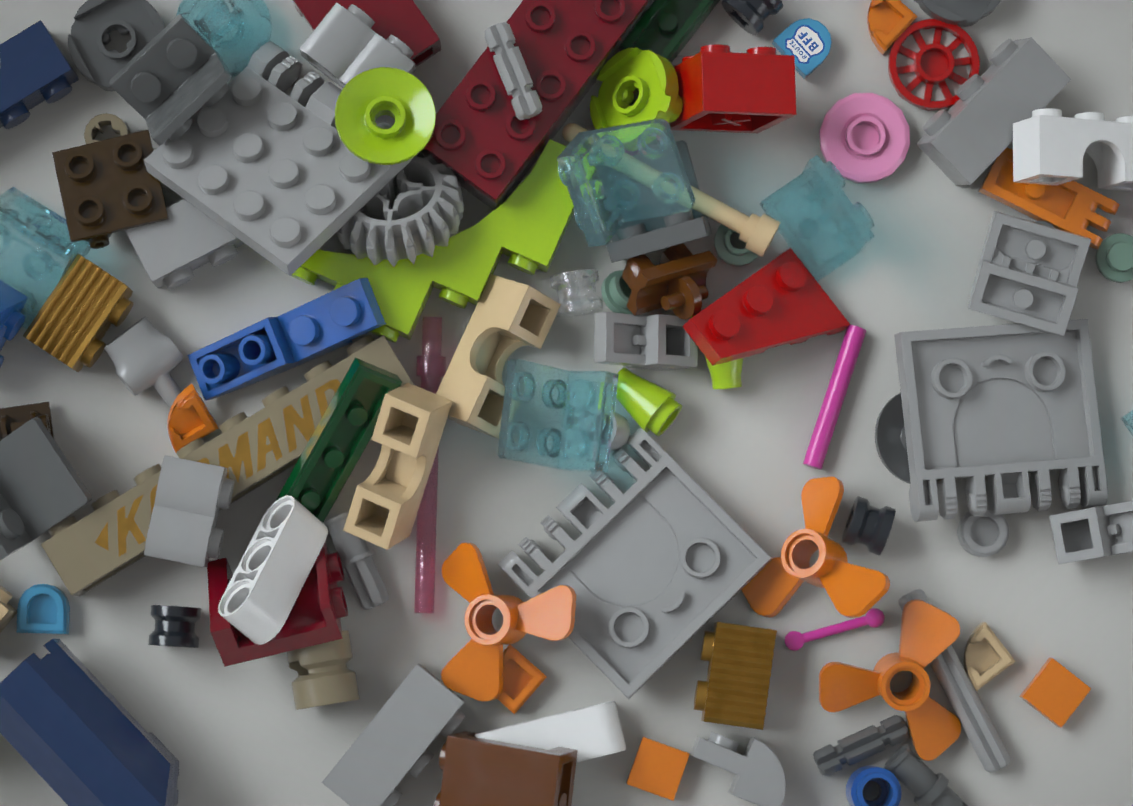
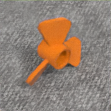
(848, 585)
(923, 637)
(479, 664)

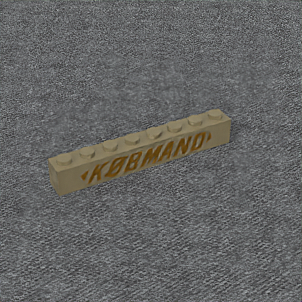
(250, 448)

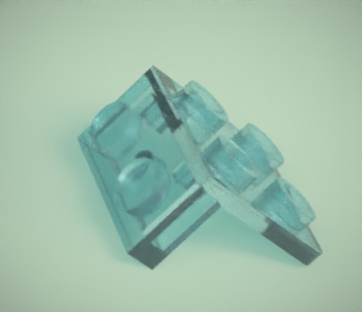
(624, 177)

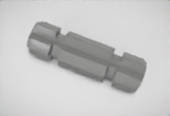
(513, 71)

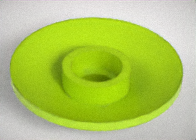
(391, 94)

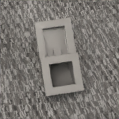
(643, 341)
(1093, 532)
(757, 772)

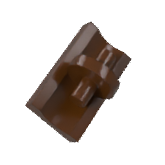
(672, 284)

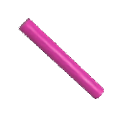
(834, 397)

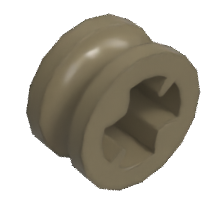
(102, 120)

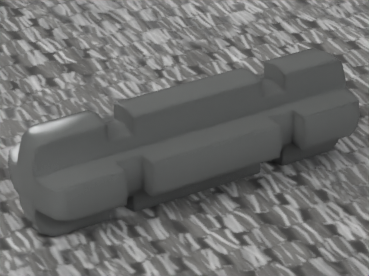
(861, 745)

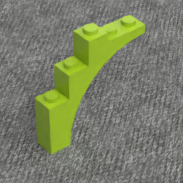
(523, 227)

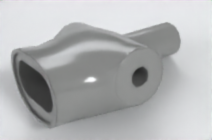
(145, 359)

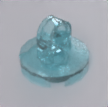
(230, 27)

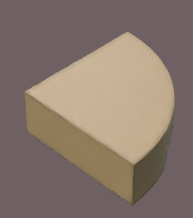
(985, 656)

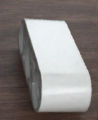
(273, 570)
(590, 730)

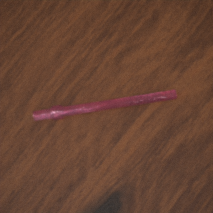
(430, 368)

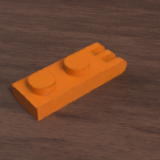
(1064, 205)

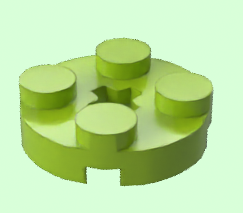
(634, 70)

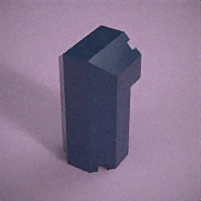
(82, 735)

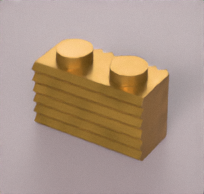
(80, 314)
(736, 675)

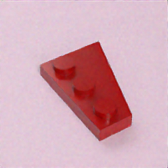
(766, 311)

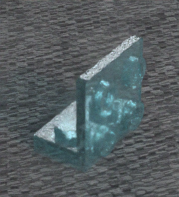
(820, 218)
(34, 249)
(557, 417)

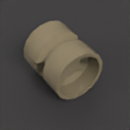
(323, 674)

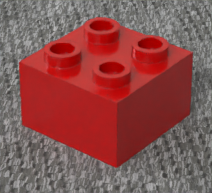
(735, 90)

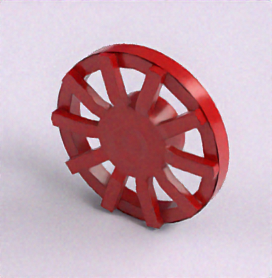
(932, 63)

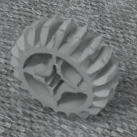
(407, 214)

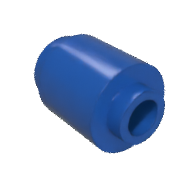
(888, 785)

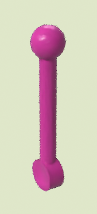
(795, 640)

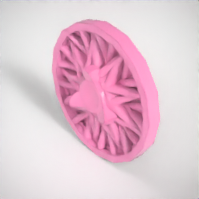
(865, 137)

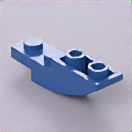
(286, 340)

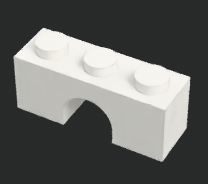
(1052, 148)

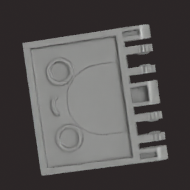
(272, 161)
(1000, 409)
(644, 567)

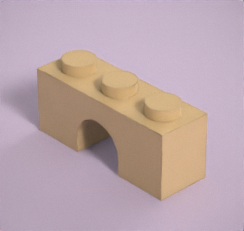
(503, 321)
(390, 497)

